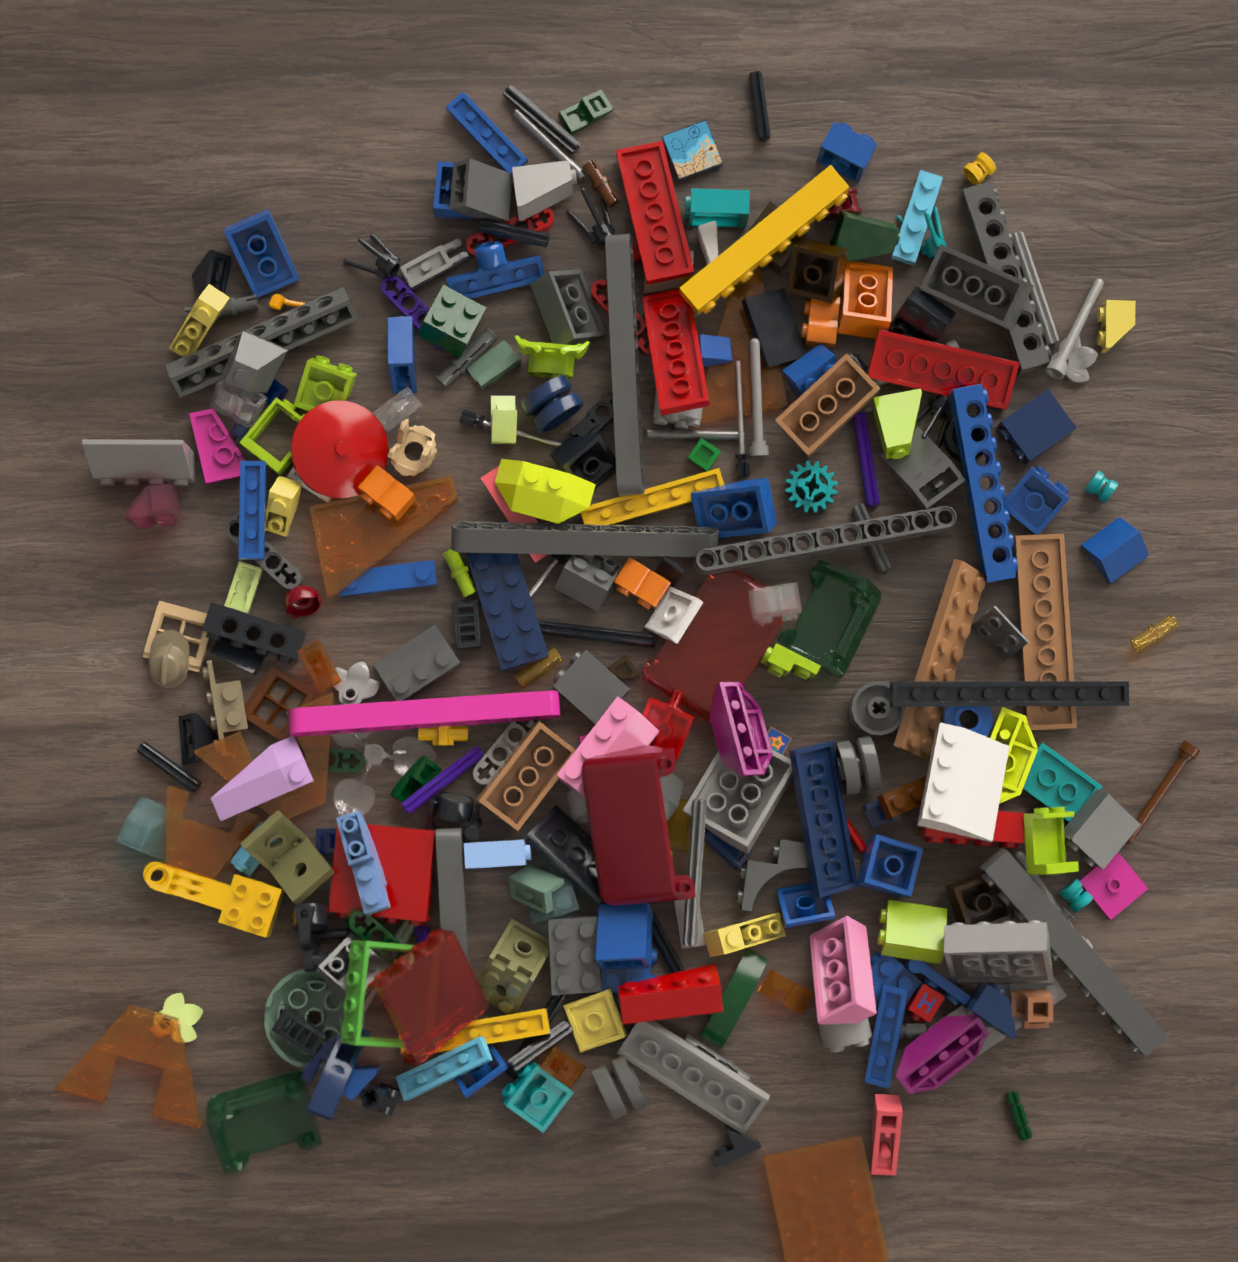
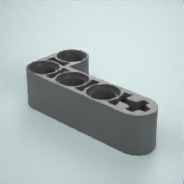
(270, 553)

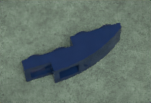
(335, 1078)

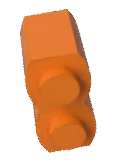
(821, 322)
(386, 493)
(642, 584)

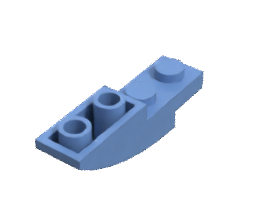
(364, 862)

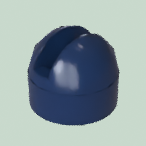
(238, 431)

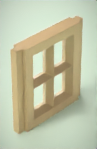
(185, 615)

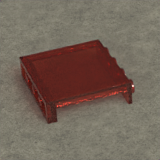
(430, 994)

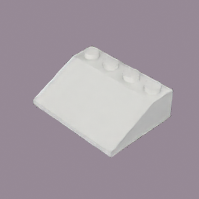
(963, 783)

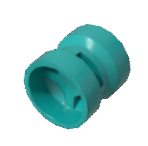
(1096, 484)
(1075, 895)

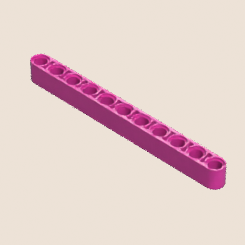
(424, 713)

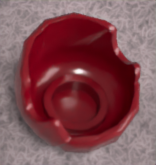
(302, 601)

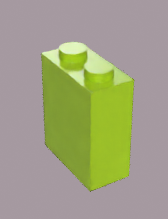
(912, 931)

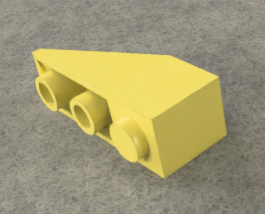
(199, 321)
(744, 934)

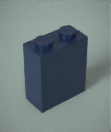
(1036, 427)

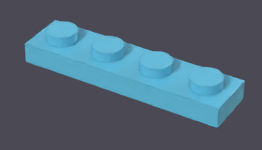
(914, 222)
(444, 1068)

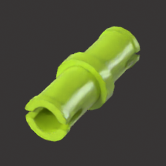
(460, 573)

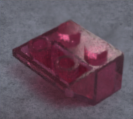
(155, 506)

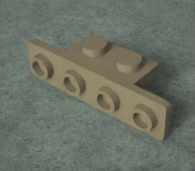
(227, 704)

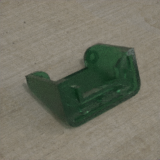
(833, 618)
(261, 1119)

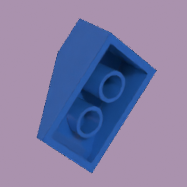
(261, 253)
(736, 508)

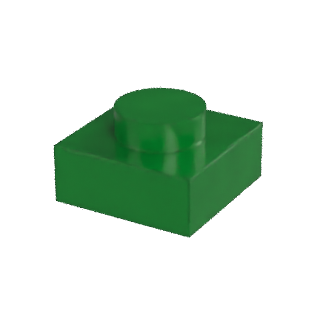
(704, 455)

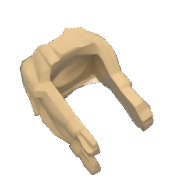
(406, 436)

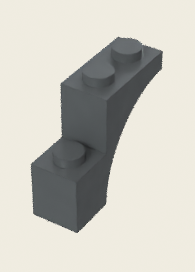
(755, 874)

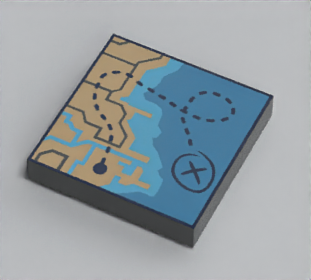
(692, 150)

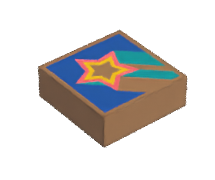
(778, 740)

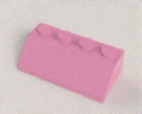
(616, 730)
(842, 973)

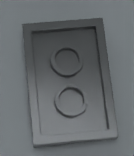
(573, 955)

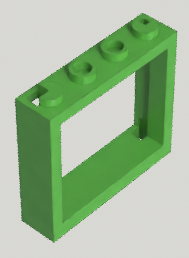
(355, 994)

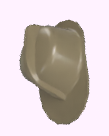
(169, 659)

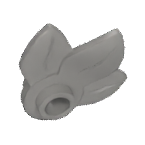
(1078, 361)
(356, 681)

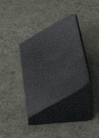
(241, 658)

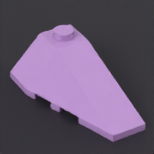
(268, 776)

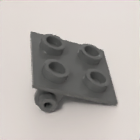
(1000, 633)

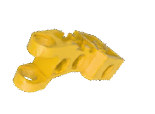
(244, 903)

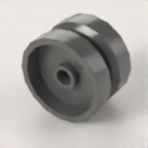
(861, 712)
(858, 765)
(621, 1086)

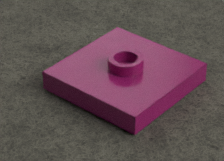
(1114, 886)

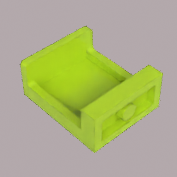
(1047, 841)

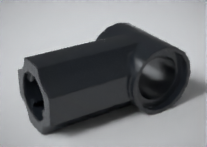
(380, 1098)

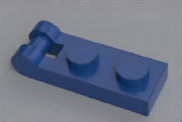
(936, 980)

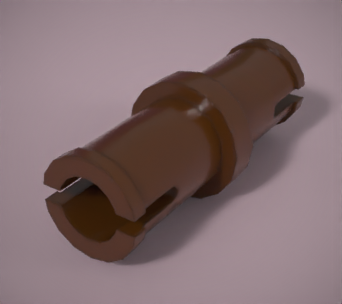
(601, 183)

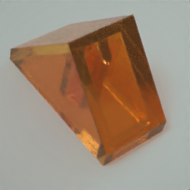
(319, 665)
(786, 992)
(562, 1066)

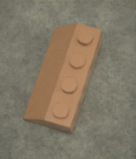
(827, 405)

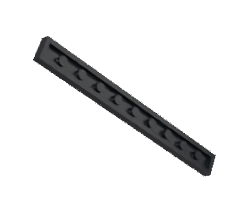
(1009, 693)

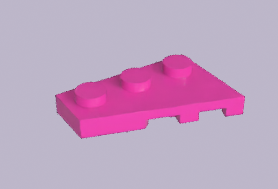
(215, 447)

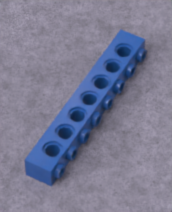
(972, 472)

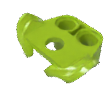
(551, 359)

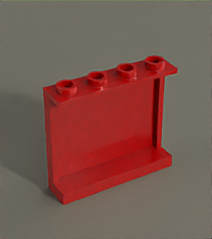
(407, 867)

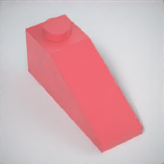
(885, 1134)

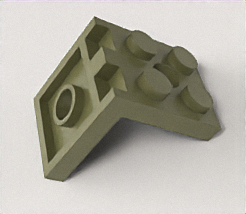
(288, 856)
(513, 968)

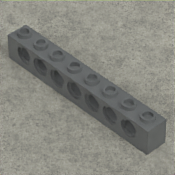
(986, 196)
(285, 330)

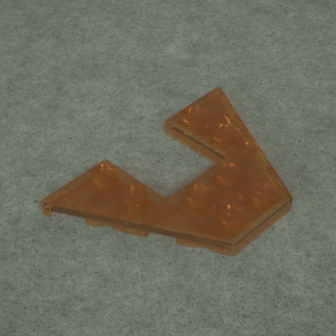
(231, 756)
(148, 1039)

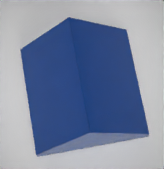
(1116, 549)
(800, 906)
(480, 1076)
(360, 1079)

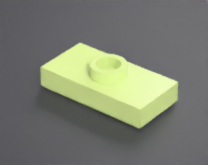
(243, 587)

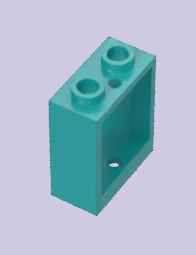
(724, 206)

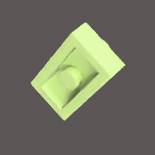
(503, 419)

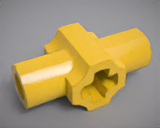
(443, 735)

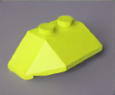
(542, 491)
(1013, 730)

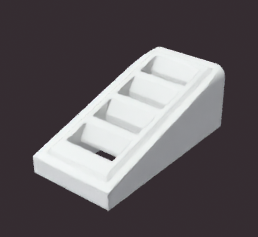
(708, 240)

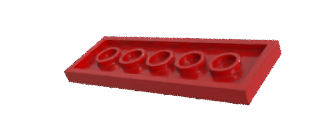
(654, 212)
(675, 353)
(940, 367)

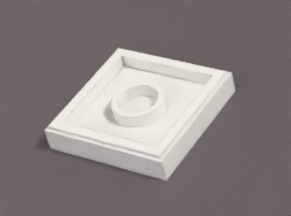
(673, 615)

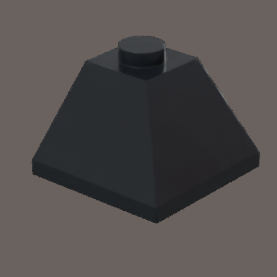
(586, 458)

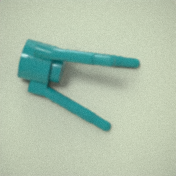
(933, 242)

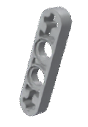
(503, 742)

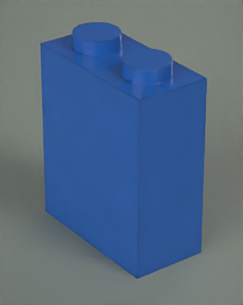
(624, 936)

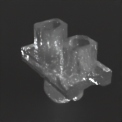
(397, 409)

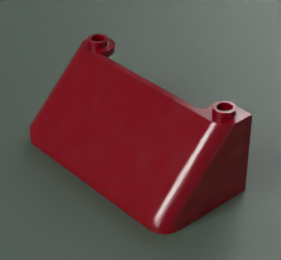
(632, 827)

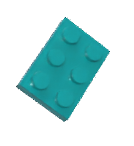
(1058, 782)

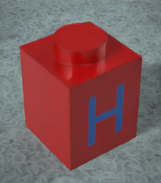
(924, 1003)

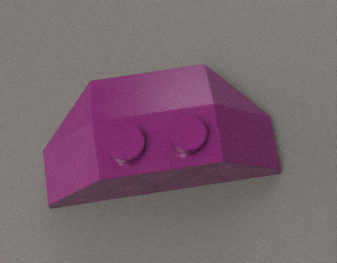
(740, 730)
(941, 1052)

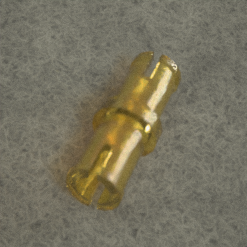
(1154, 633)
(538, 668)

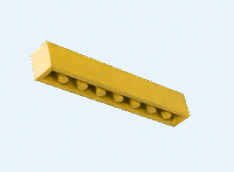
(764, 240)

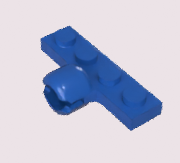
(495, 272)

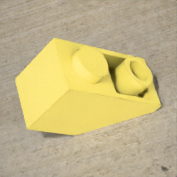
(1116, 320)
(282, 505)

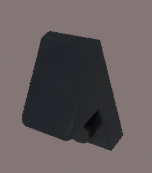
(741, 1146)

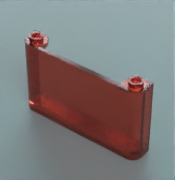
(716, 646)

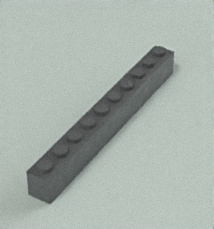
(1074, 953)

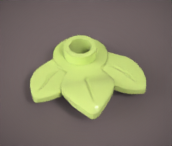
(187, 1014)

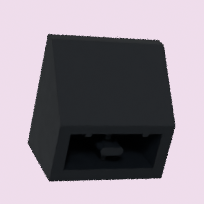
(921, 317)

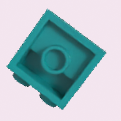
(536, 1096)

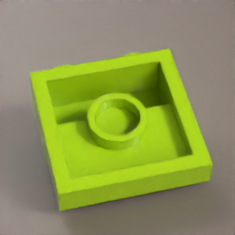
(324, 383)
(782, 660)

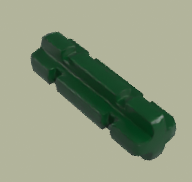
(1018, 1115)

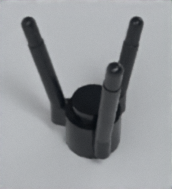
(600, 229)
(387, 263)
(940, 409)

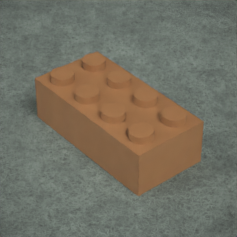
(526, 775)

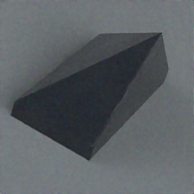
(213, 271)
(194, 735)

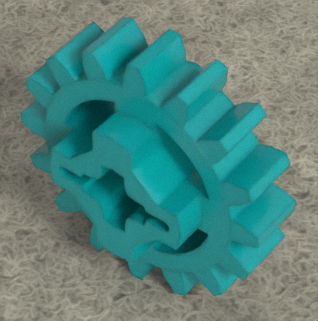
(801, 485)

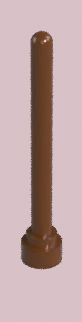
(1186, 754)

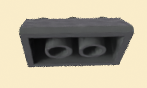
(567, 307)
(417, 664)

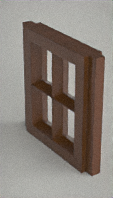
(261, 693)

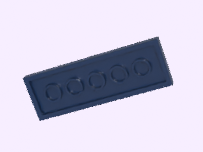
(508, 608)
(823, 819)

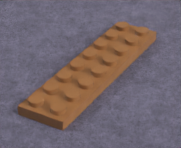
(1045, 622)
(942, 654)

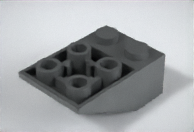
(925, 472)

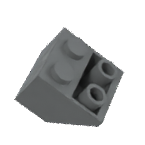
(588, 578)
(336, 965)

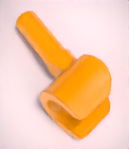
(277, 302)

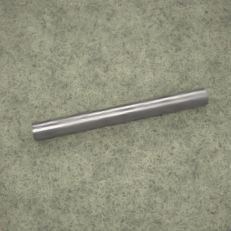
(547, 142)
(692, 434)

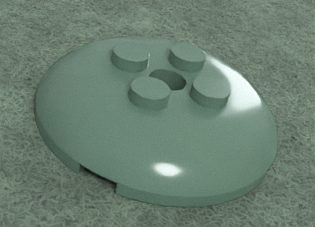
(301, 994)

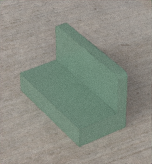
(493, 365)
(534, 887)

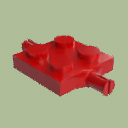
(670, 721)

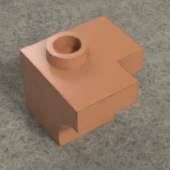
(1033, 1006)

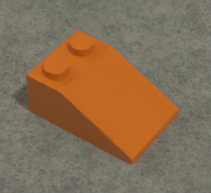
(865, 299)

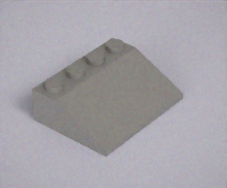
(140, 461)
(741, 805)
(998, 953)

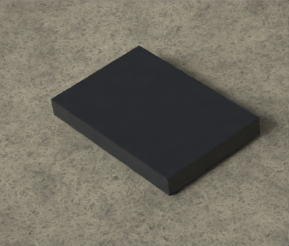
(774, 327)

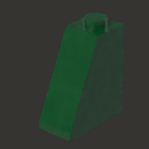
(864, 235)

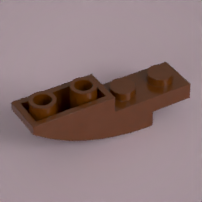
(903, 798)

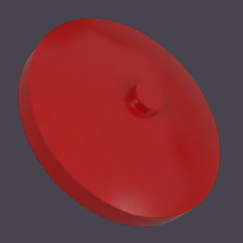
(338, 448)

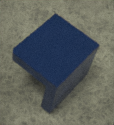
(875, 814)

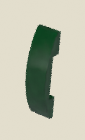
(735, 998)

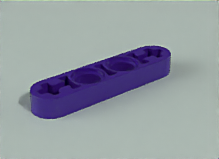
(419, 308)

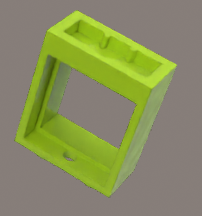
(258, 428)

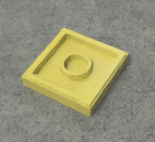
(595, 1020)

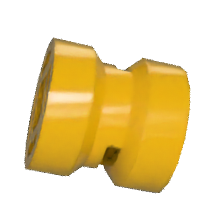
(979, 169)

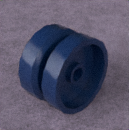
(552, 404)

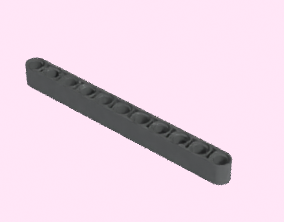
(625, 365)
(834, 533)
(581, 539)

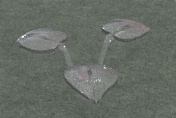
(355, 796)

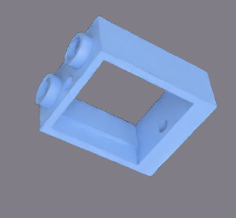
(496, 854)

